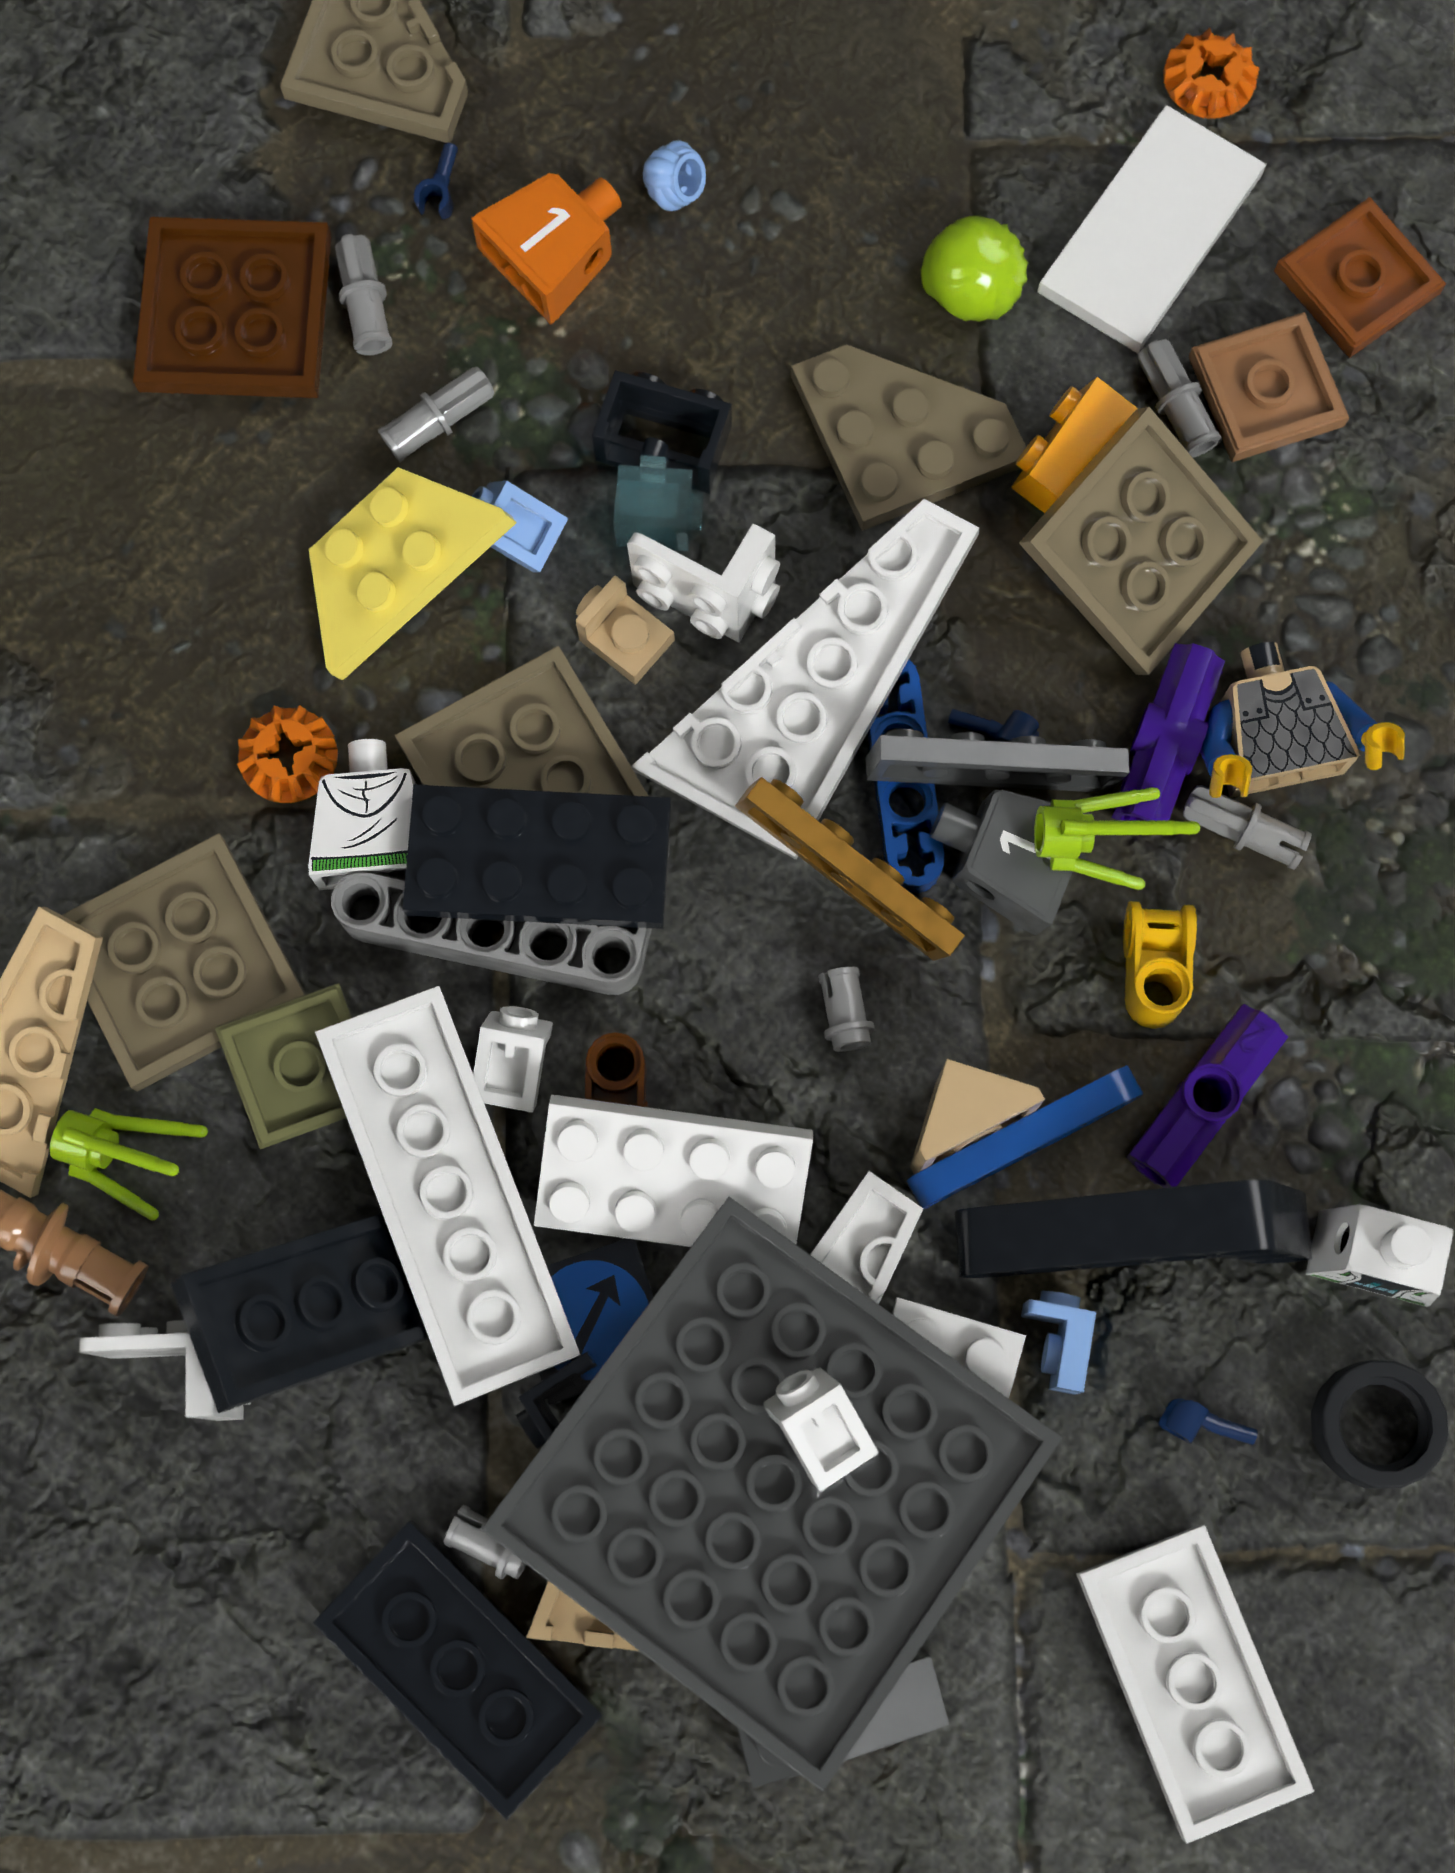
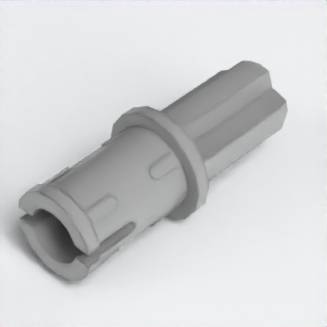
(362, 295)
(1178, 398)
(436, 413)
(1246, 826)

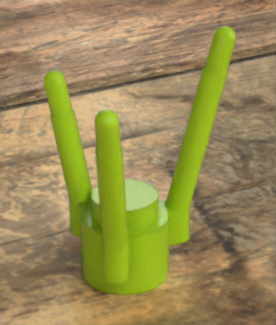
(1065, 832)
(90, 1143)

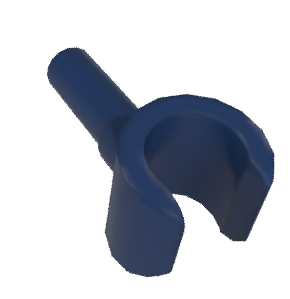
(438, 183)
(1016, 725)
(1186, 1417)

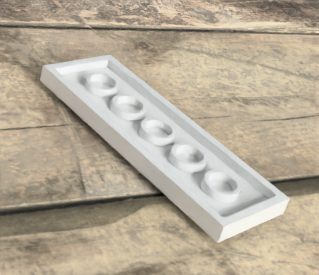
(447, 1195)

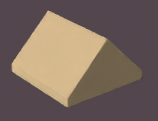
(967, 1108)

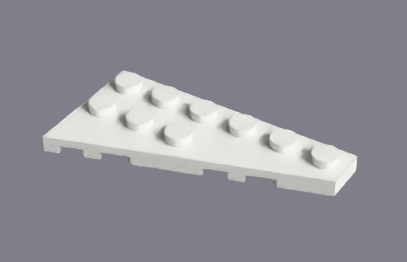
(819, 681)

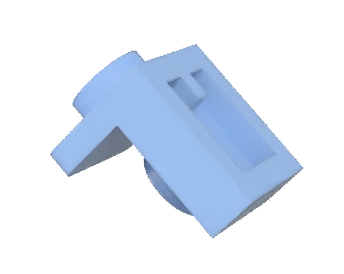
(536, 526)
(1068, 1351)

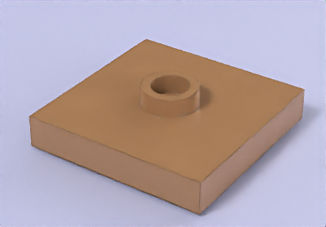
(1268, 387)

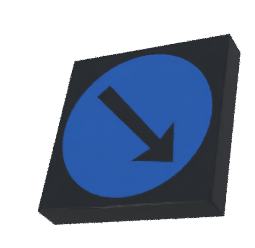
(602, 1300)

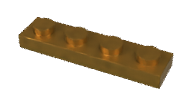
(830, 852)

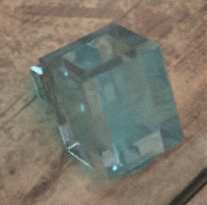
(656, 504)

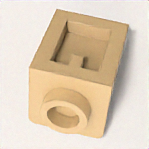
(621, 630)

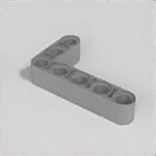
(511, 955)

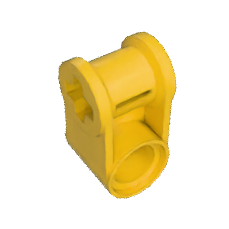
(1161, 950)

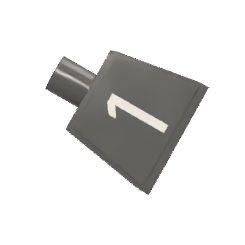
(1000, 858)

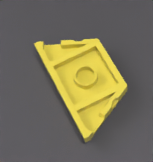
(393, 560)

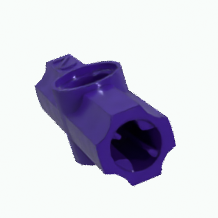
(1171, 731)
(1229, 1065)

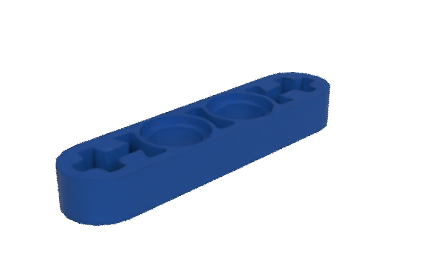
(896, 848)
(1024, 1137)

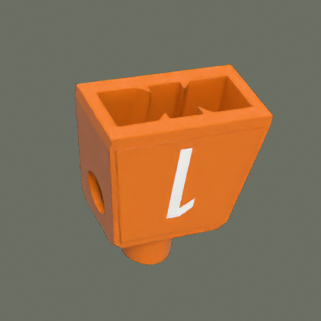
(549, 239)

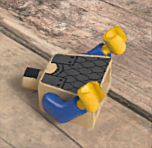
(1288, 729)

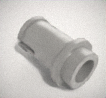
(845, 1010)
(467, 1536)

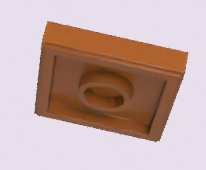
(1359, 277)

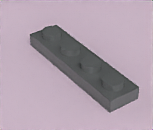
(1019, 763)

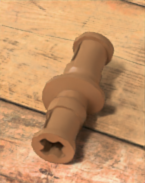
(69, 1255)

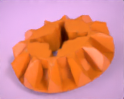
(1206, 95)
(269, 776)

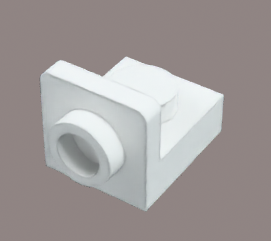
(511, 1057)
(820, 1426)

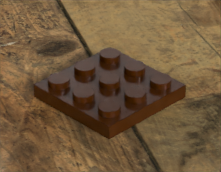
(233, 307)

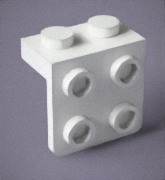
(713, 601)
(134, 1341)

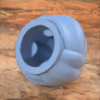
(674, 175)

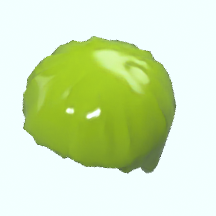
(975, 269)

